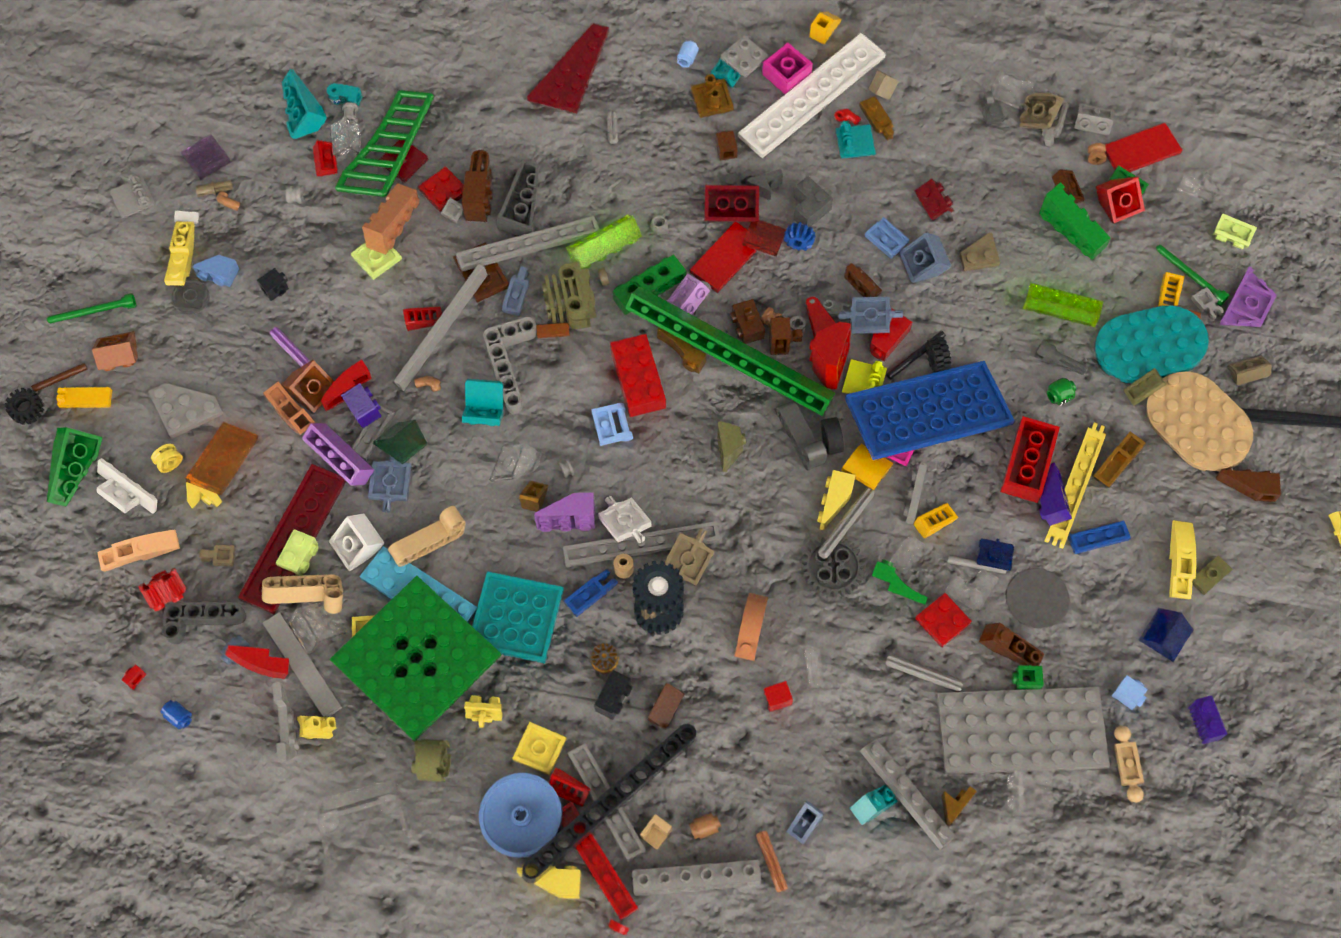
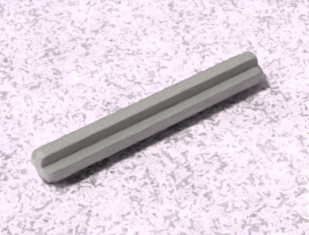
(924, 673)

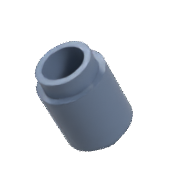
(237, 641)

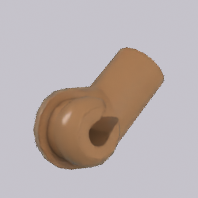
(223, 199)

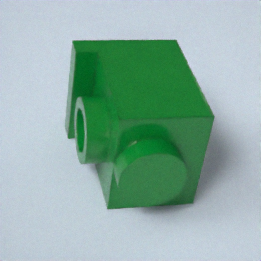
(1033, 673)

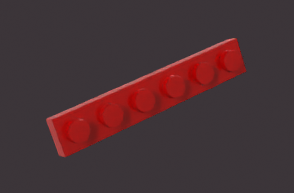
(601, 868)

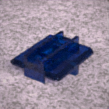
(995, 554)

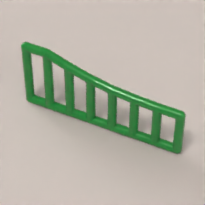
(381, 133)

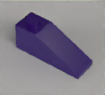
(1054, 499)

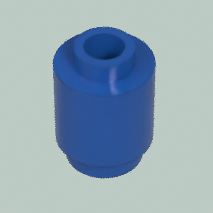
(176, 714)

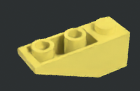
(838, 495)
(559, 882)

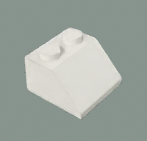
(356, 541)

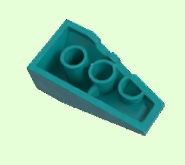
(302, 107)

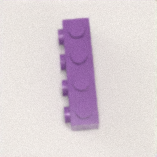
(338, 454)

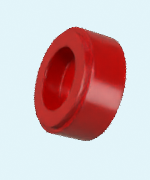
(618, 927)

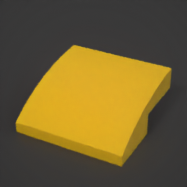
(867, 471)

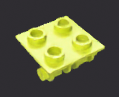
(863, 376)

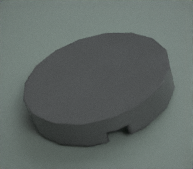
(191, 296)

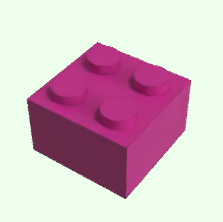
(786, 68)

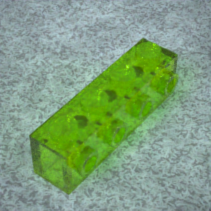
(604, 241)
(1063, 305)

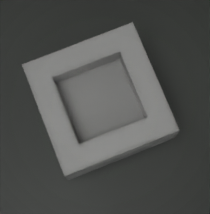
(452, 210)

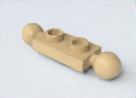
(1128, 764)

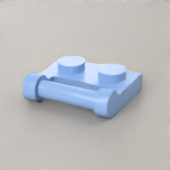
(605, 424)

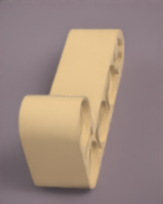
(430, 538)
(305, 589)

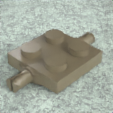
(690, 556)

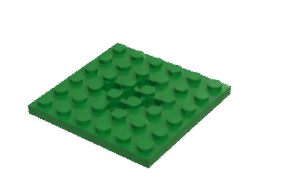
(415, 619)

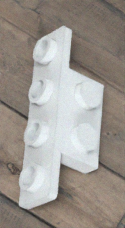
(123, 491)

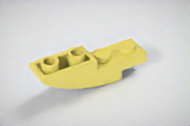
(181, 253)
(1183, 559)

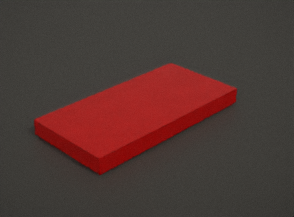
(1143, 148)
(723, 258)

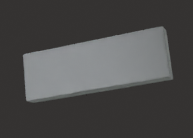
(364, 443)

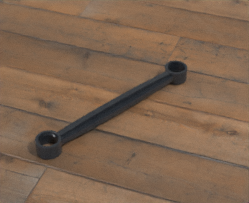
(1292, 418)

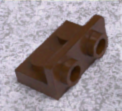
(861, 281)

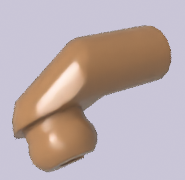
(428, 380)

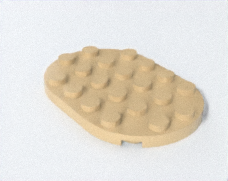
(1200, 422)

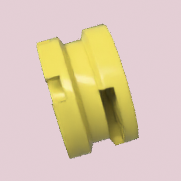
(167, 459)

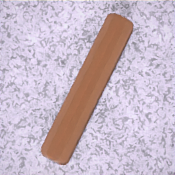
(771, 861)

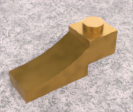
(692, 358)
(1119, 459)

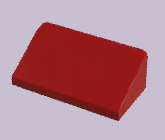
(324, 159)

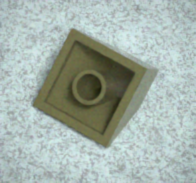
(730, 443)

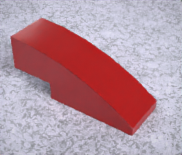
(348, 379)
(259, 661)

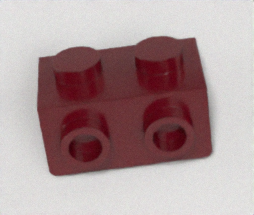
(934, 199)

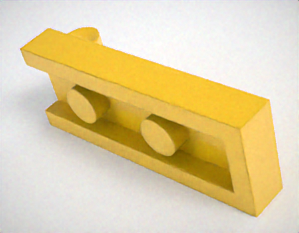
(84, 397)

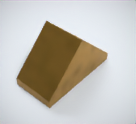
(533, 496)

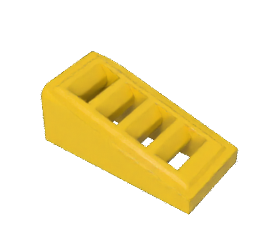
(1178, 279)
(925, 526)

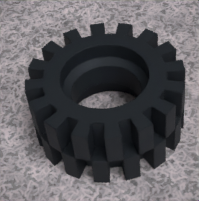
(938, 354)
(20, 397)

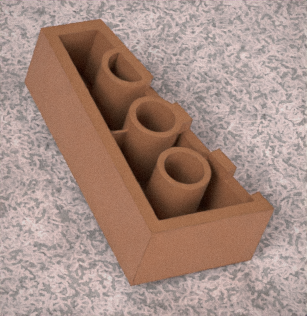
(390, 219)

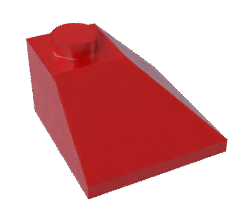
(1121, 198)

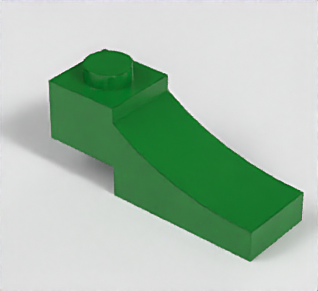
(885, 572)

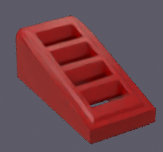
(419, 324)
(564, 778)

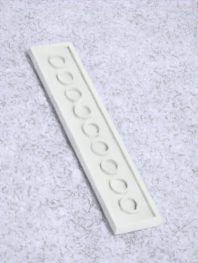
(811, 95)

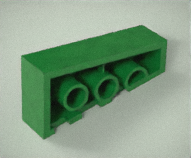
(1073, 222)

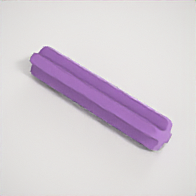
(288, 346)

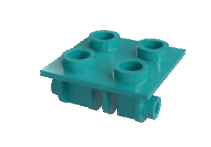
(855, 140)

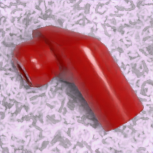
(845, 115)

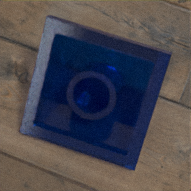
(1167, 633)

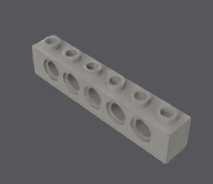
(696, 877)

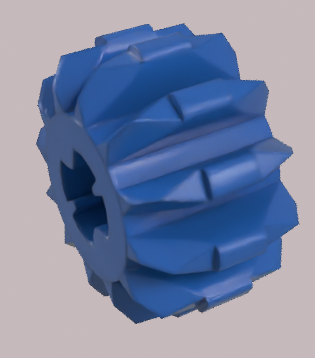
(799, 236)

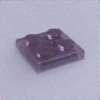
(205, 157)

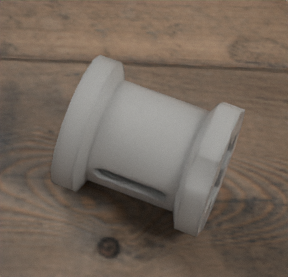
(350, 111)

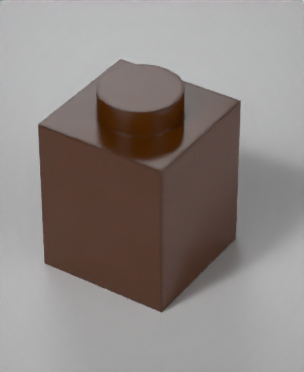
(726, 145)

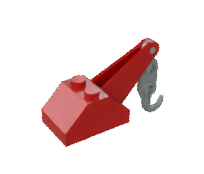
(830, 340)

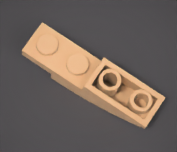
(138, 548)

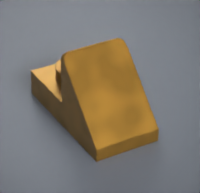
(952, 807)

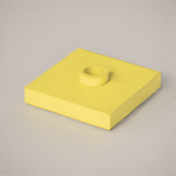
(539, 748)

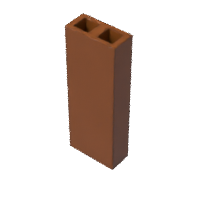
(553, 330)

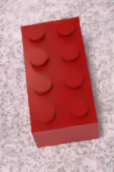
(638, 375)
(1030, 459)

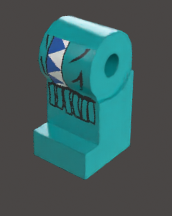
(343, 94)

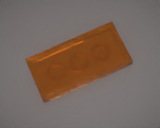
(222, 458)

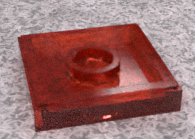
(764, 237)

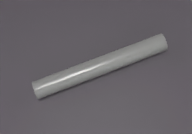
(972, 564)

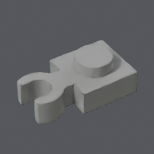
(1207, 302)

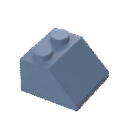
(925, 258)

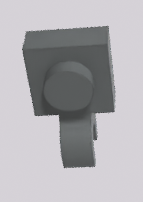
(991, 112)
(734, 179)

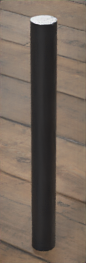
(911, 358)

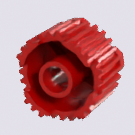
(163, 589)

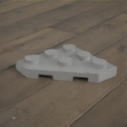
(183, 408)

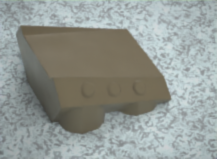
(1040, 111)

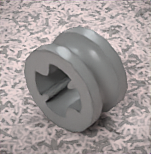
(799, 319)
(566, 468)

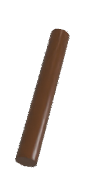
(59, 377)

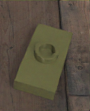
(1144, 387)
(1211, 575)

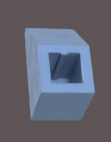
(217, 269)

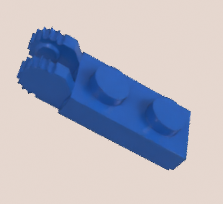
(589, 593)

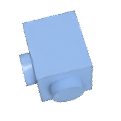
(1130, 692)

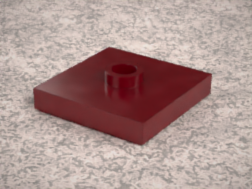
(412, 161)

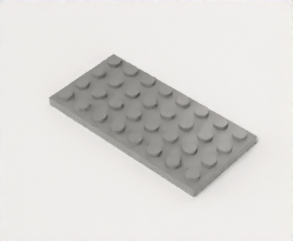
(1022, 730)

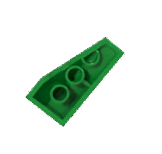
(70, 462)

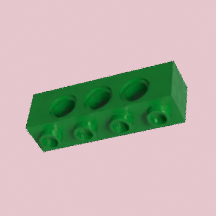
(660, 284)

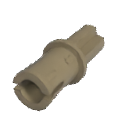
(213, 188)

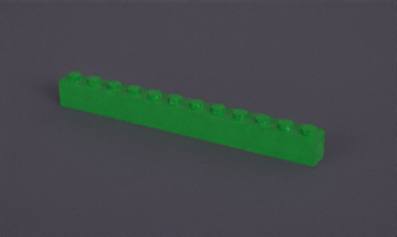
(730, 350)

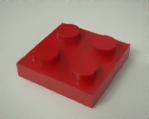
(441, 188)
(943, 620)

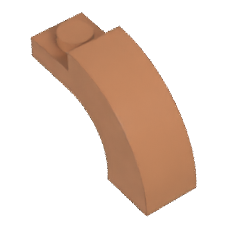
(288, 409)
(751, 626)

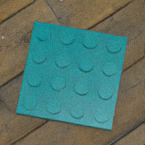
(518, 615)

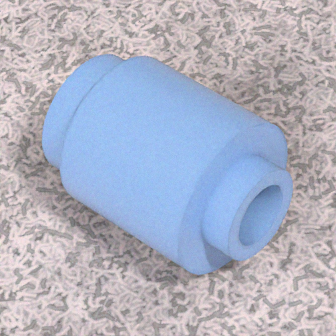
(687, 54)

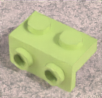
(1234, 231)
(298, 553)

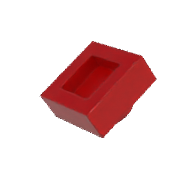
(133, 676)

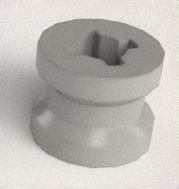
(294, 194)

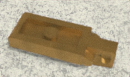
(877, 117)

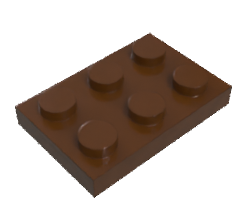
(493, 283)

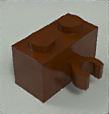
(747, 321)
(781, 335)

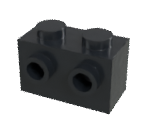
(612, 695)

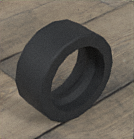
(832, 435)

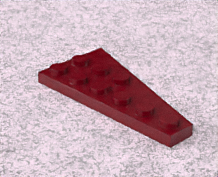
(569, 78)

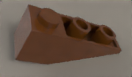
(1256, 485)
(1010, 645)

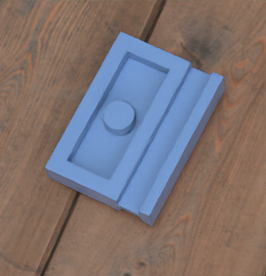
(887, 237)

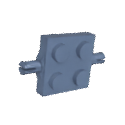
(870, 315)
(389, 482)

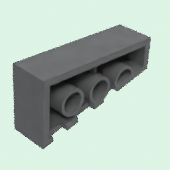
(519, 206)

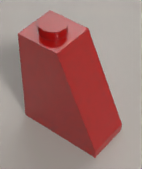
(885, 343)

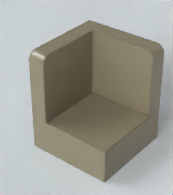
(883, 85)

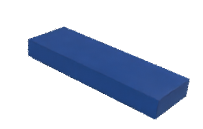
(1099, 537)

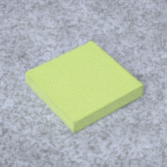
(374, 262)

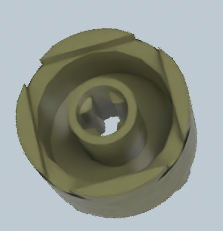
(431, 760)

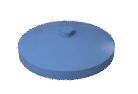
(520, 815)

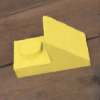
(196, 493)

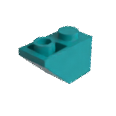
(873, 804)

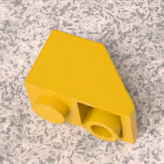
(824, 26)

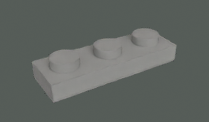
(914, 494)

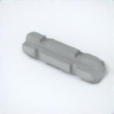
(612, 127)

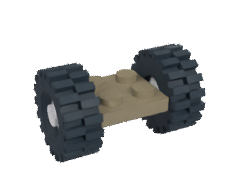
(658, 597)

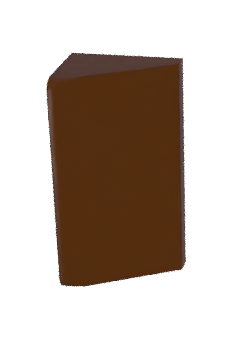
(1071, 185)
(665, 706)

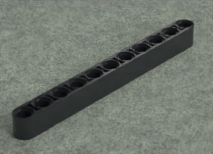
(603, 809)

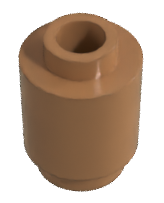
(705, 826)

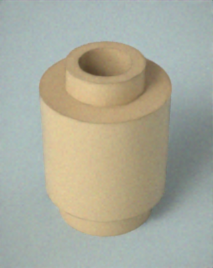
(623, 566)

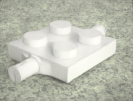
(624, 519)

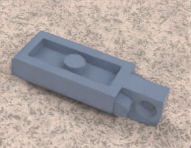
(516, 293)

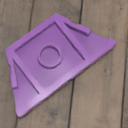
(1249, 302)

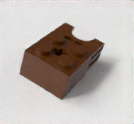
(477, 188)

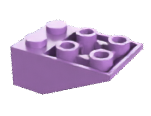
(569, 513)

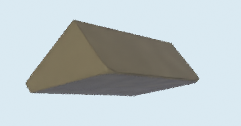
(1250, 370)

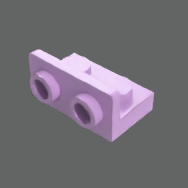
(689, 294)

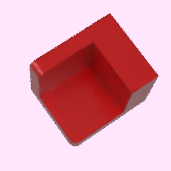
(778, 696)

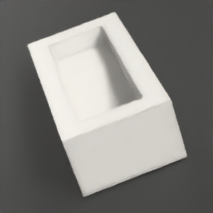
(184, 216)

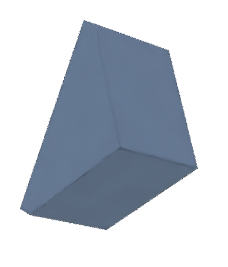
(805, 822)

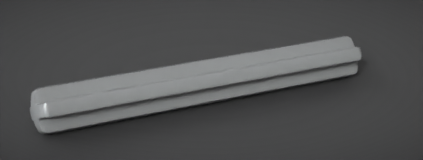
(846, 523)

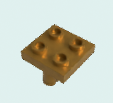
(712, 97)

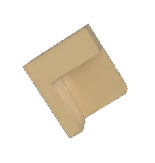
(656, 832)

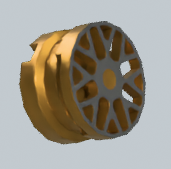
(604, 657)

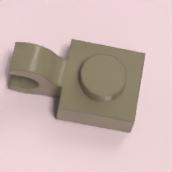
(221, 555)

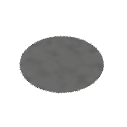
(1038, 598)

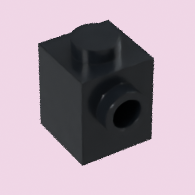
(273, 284)

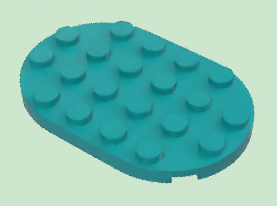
(1151, 338)

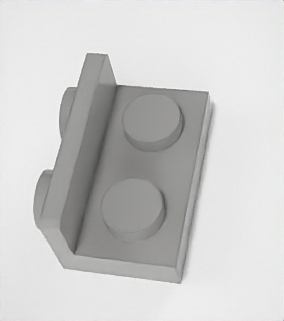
(1094, 119)

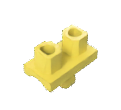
(483, 712)
(316, 727)

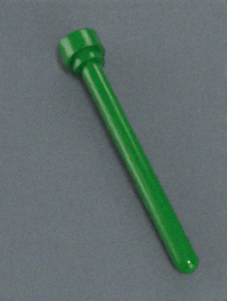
(1222, 296)
(127, 301)

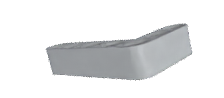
(502, 362)

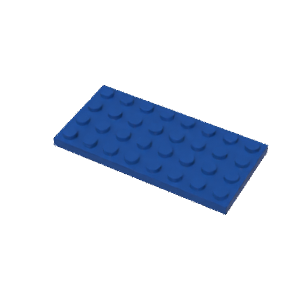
(929, 410)

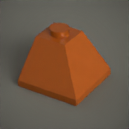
(308, 385)

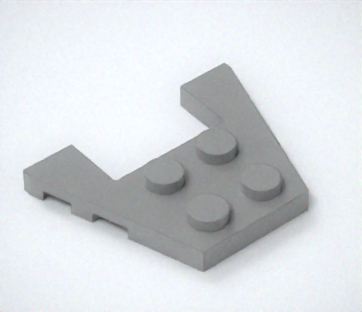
(288, 725)

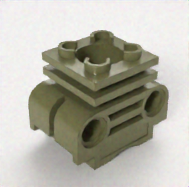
(571, 296)

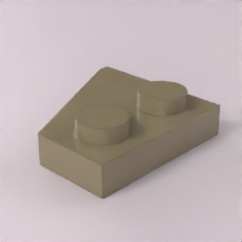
(980, 254)

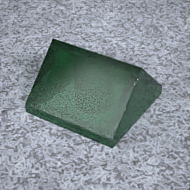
(402, 441)

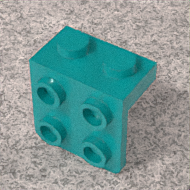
(483, 402)

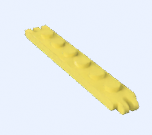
(1078, 481)

